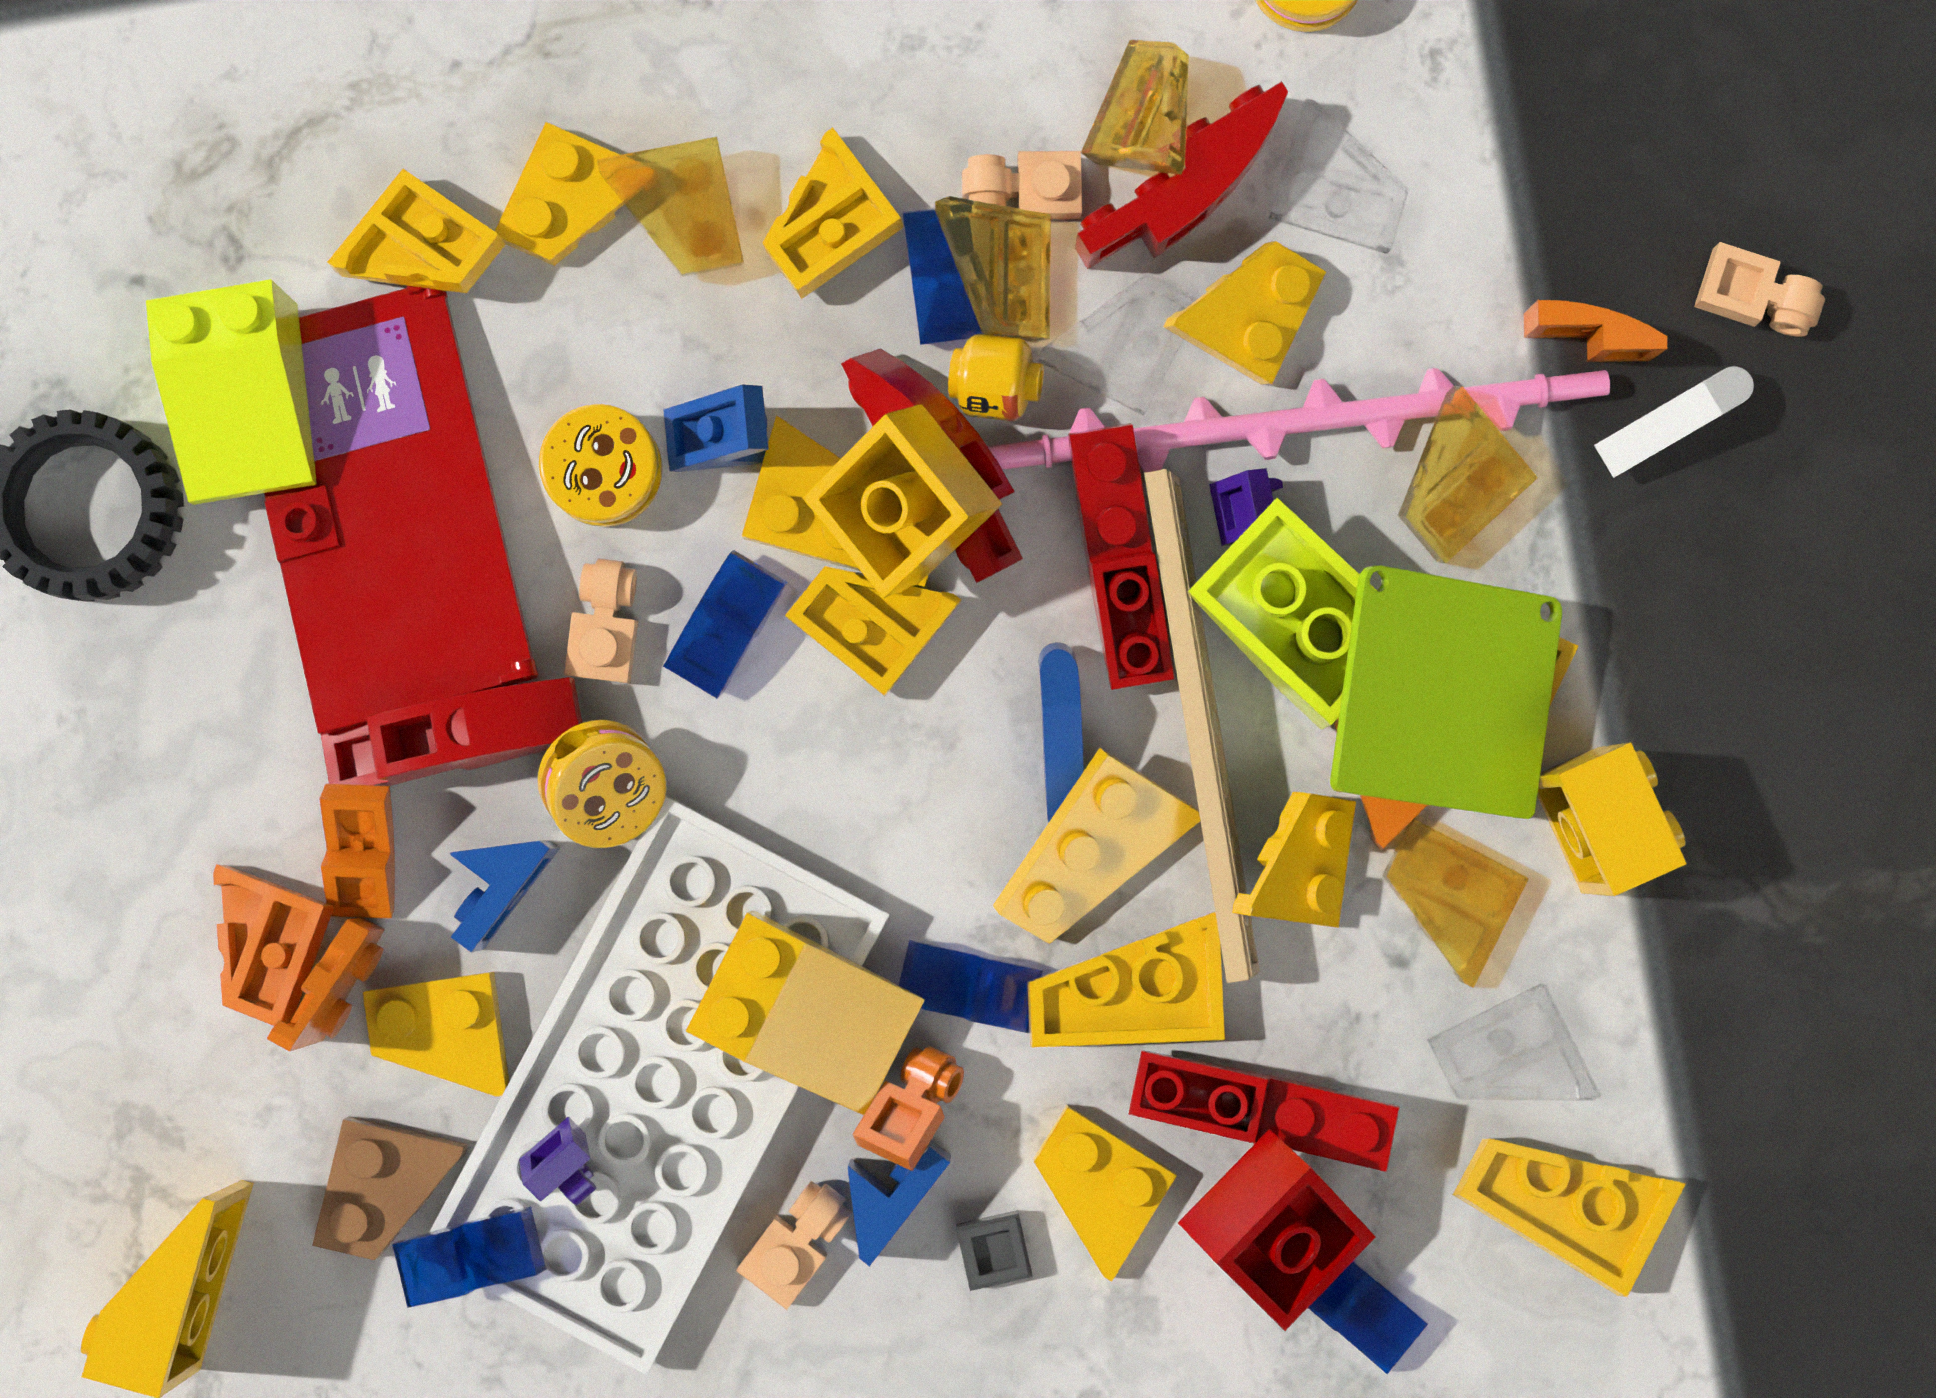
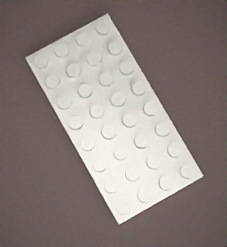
(662, 1111)

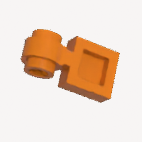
(905, 1120)

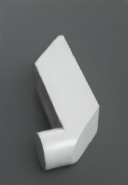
(1675, 419)

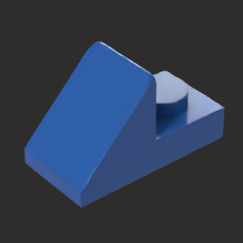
(717, 430)
(510, 874)
(883, 1210)

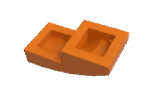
(1608, 333)
(360, 850)

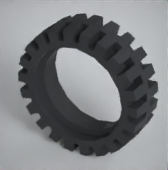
(152, 534)

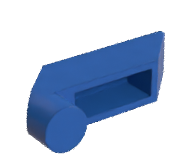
(1060, 723)

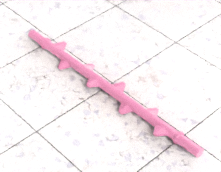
(1320, 412)

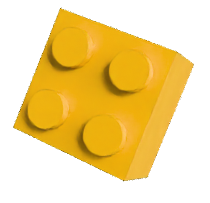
(901, 500)
(1610, 819)

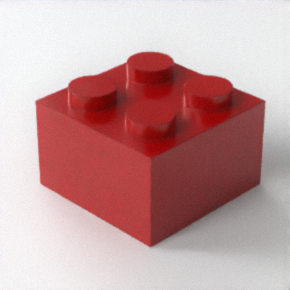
(1277, 1229)

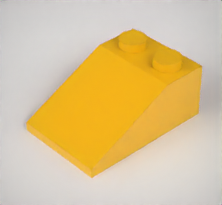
(805, 1013)
(165, 1313)

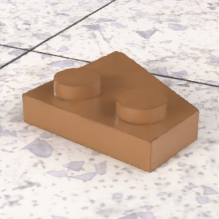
(378, 1184)

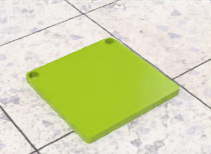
(1446, 693)

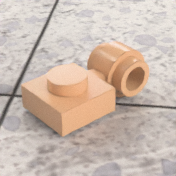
(1043, 182)
(1743, 286)
(601, 643)
(785, 1255)

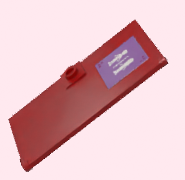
(401, 543)

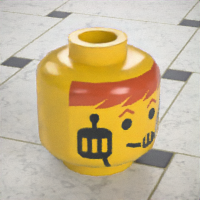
(994, 377)

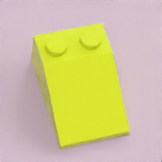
(233, 389)
(1286, 608)

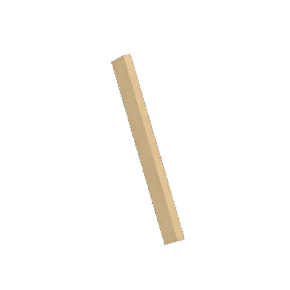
(1202, 724)

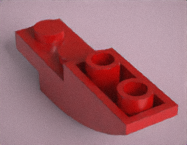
(1174, 206)
(888, 385)
(1120, 556)
(452, 733)
(1250, 1103)

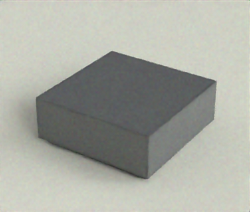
(994, 1250)

